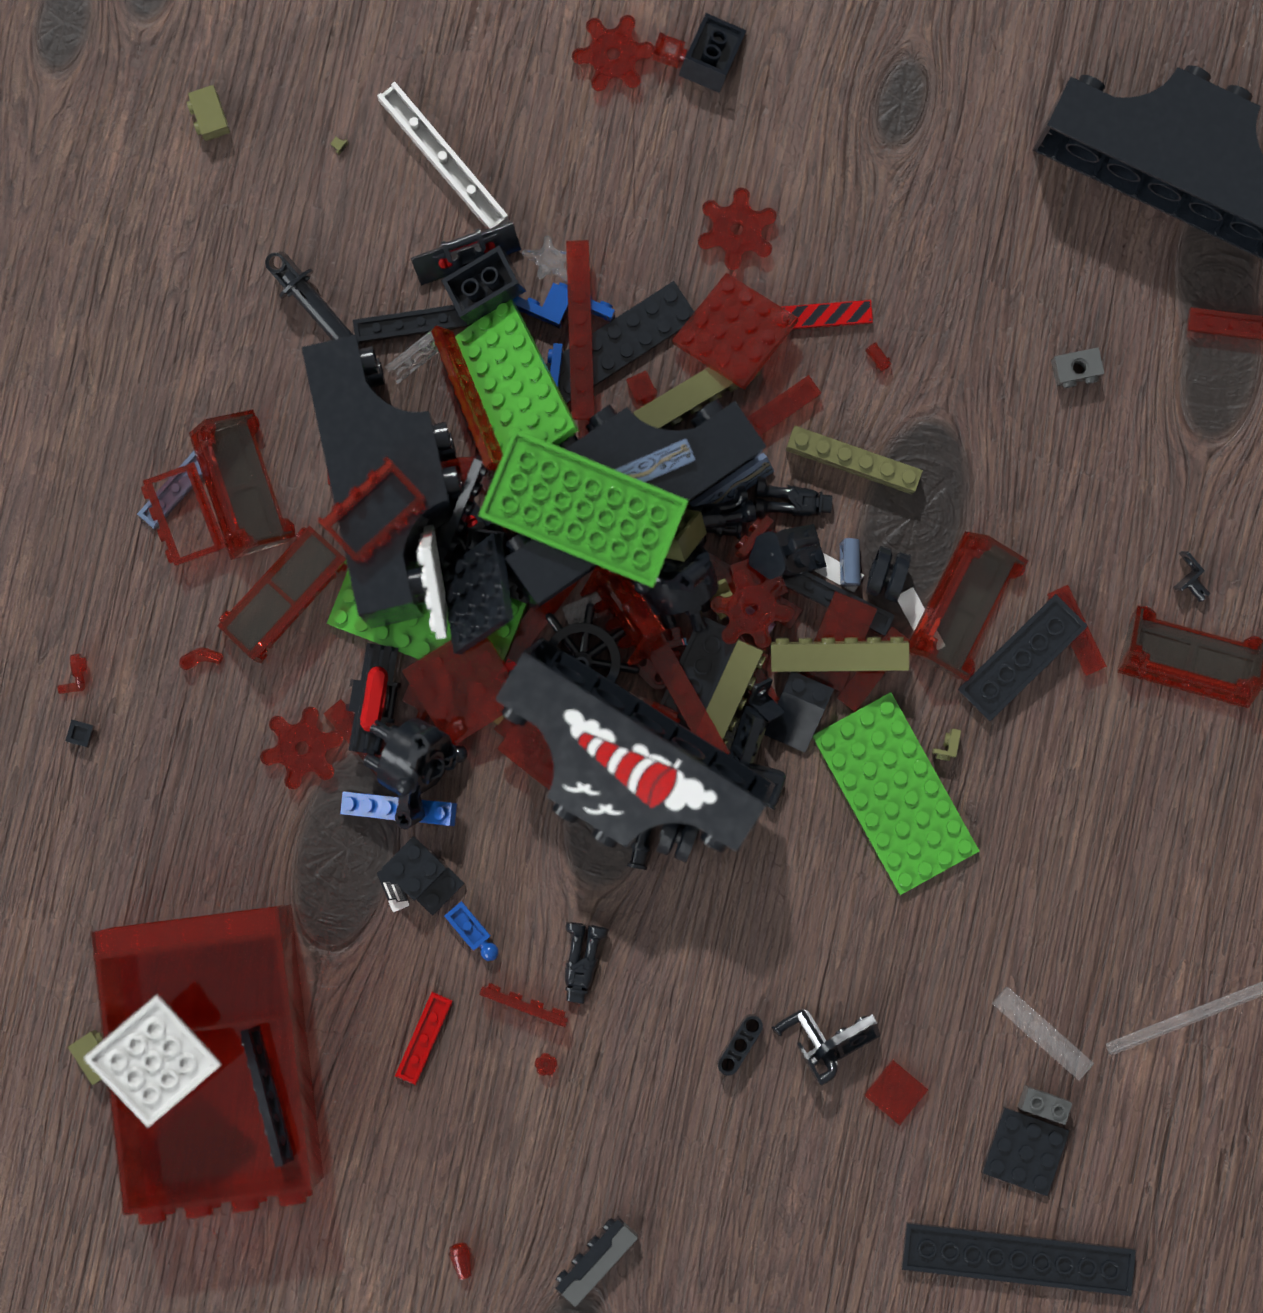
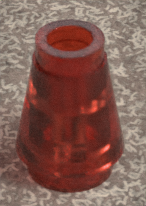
(461, 1259)

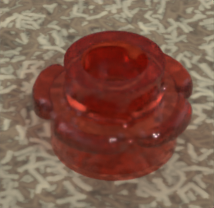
(539, 1064)

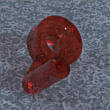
(78, 666)

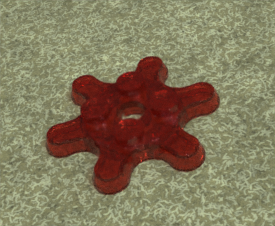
(607, 39)
(742, 214)
(758, 622)
(286, 752)

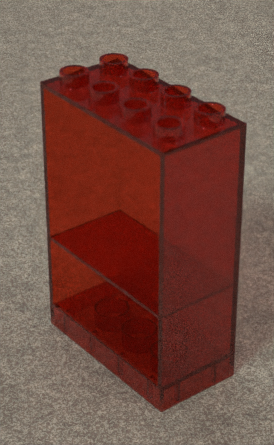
(219, 980)

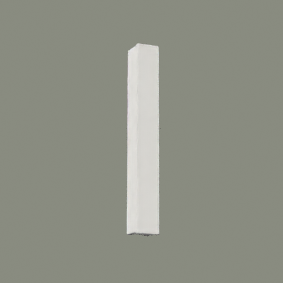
(443, 157)

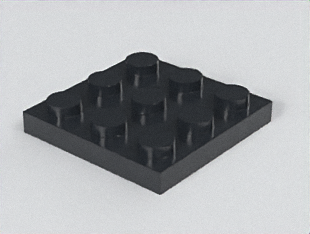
(1025, 1151)

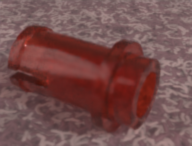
(878, 357)

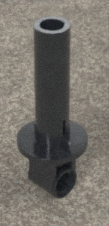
(296, 284)

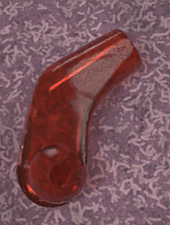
(199, 655)

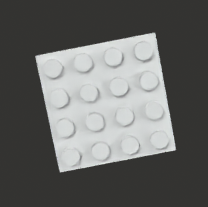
(433, 580)
(152, 1060)

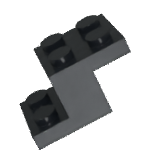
(422, 875)

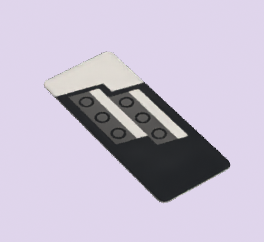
(394, 894)

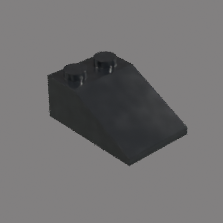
(712, 52)
(803, 707)

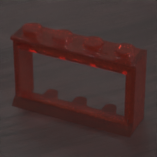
(358, 494)
(205, 505)
(634, 605)

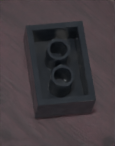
(483, 285)

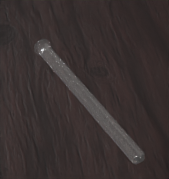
(1185, 1019)

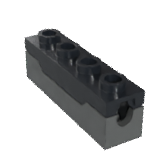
(596, 1260)

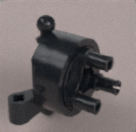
(682, 588)
(412, 764)

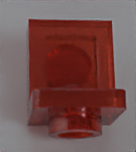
(642, 388)

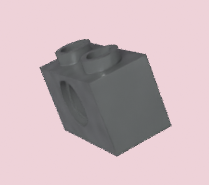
(1088, 359)
(1045, 1104)

